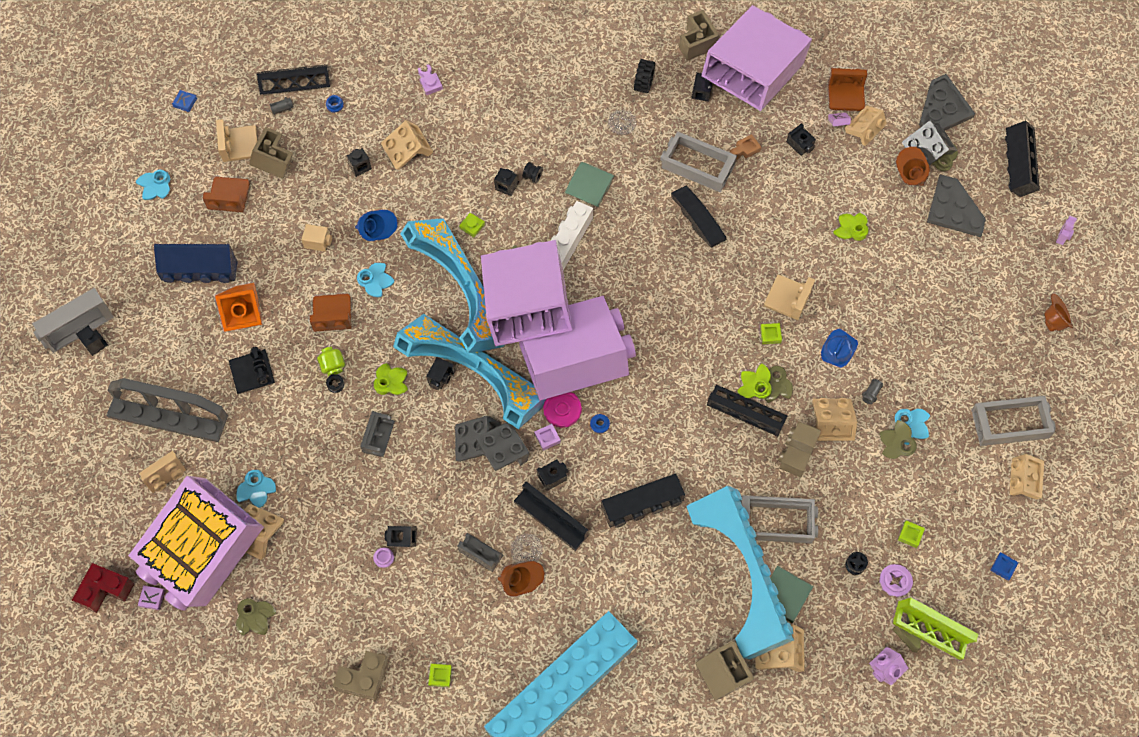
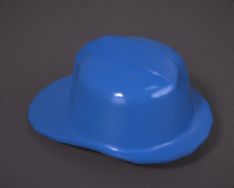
(377, 225)
(839, 348)

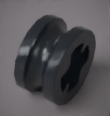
(332, 388)

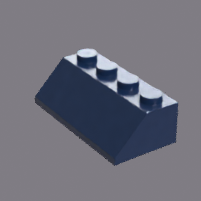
(195, 262)

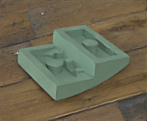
(589, 184)
(791, 592)

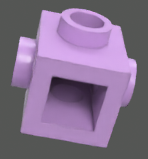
(888, 666)

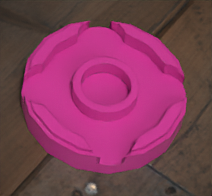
(562, 410)

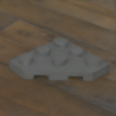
(945, 104)
(955, 208)

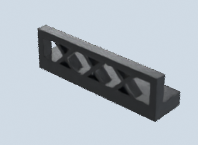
(292, 72)
(745, 413)
(551, 516)

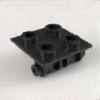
(251, 371)

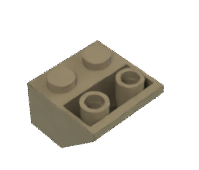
(724, 671)

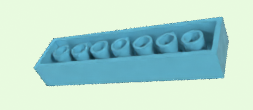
(564, 681)

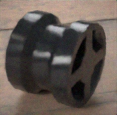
(532, 172)
(858, 559)

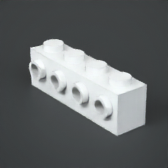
(572, 230)

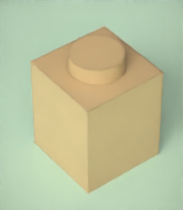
(316, 237)

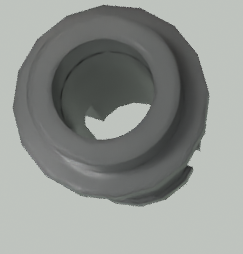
(282, 105)
(872, 391)

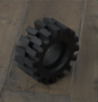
(644, 76)

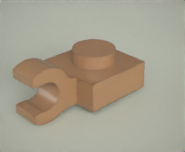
(747, 147)

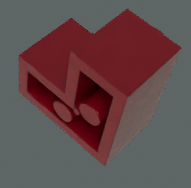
(100, 583)

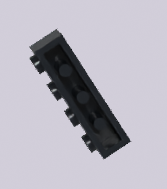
(1022, 159)
(643, 500)

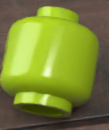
(331, 361)

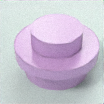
(383, 557)

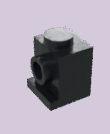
(701, 88)
(801, 140)
(357, 158)
(507, 178)
(91, 340)
(440, 373)
(552, 480)
(409, 536)

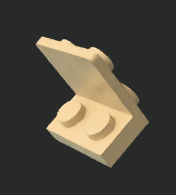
(235, 142)
(405, 144)
(789, 296)
(835, 419)
(162, 472)
(270, 523)
(786, 656)

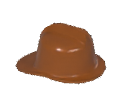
(913, 166)
(1057, 315)
(521, 578)

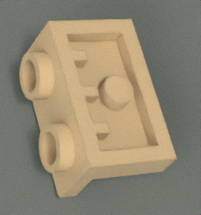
(867, 124)
(1027, 476)

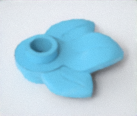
(152, 186)
(377, 281)
(915, 421)
(257, 491)

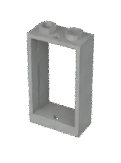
(693, 174)
(61, 325)
(983, 429)
(789, 503)

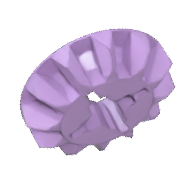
(896, 571)

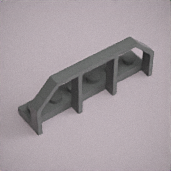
(165, 419)

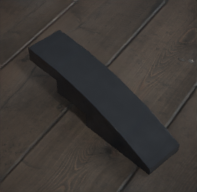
(699, 216)

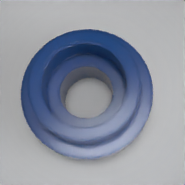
(334, 99)
(597, 428)

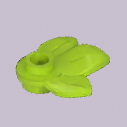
(850, 226)
(392, 378)
(754, 382)

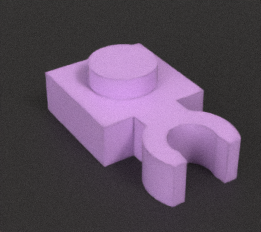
(429, 81)
(1066, 231)

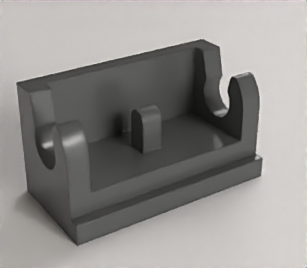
(377, 434)
(480, 552)

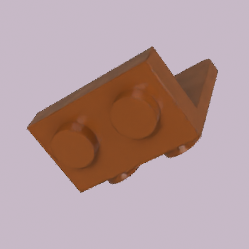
(847, 89)
(227, 194)
(331, 312)

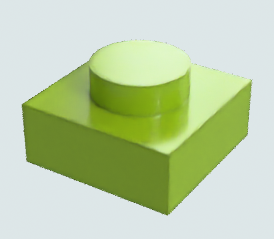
(472, 225)
(771, 333)
(911, 534)
(440, 675)

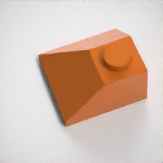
(239, 307)

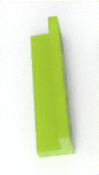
(938, 622)

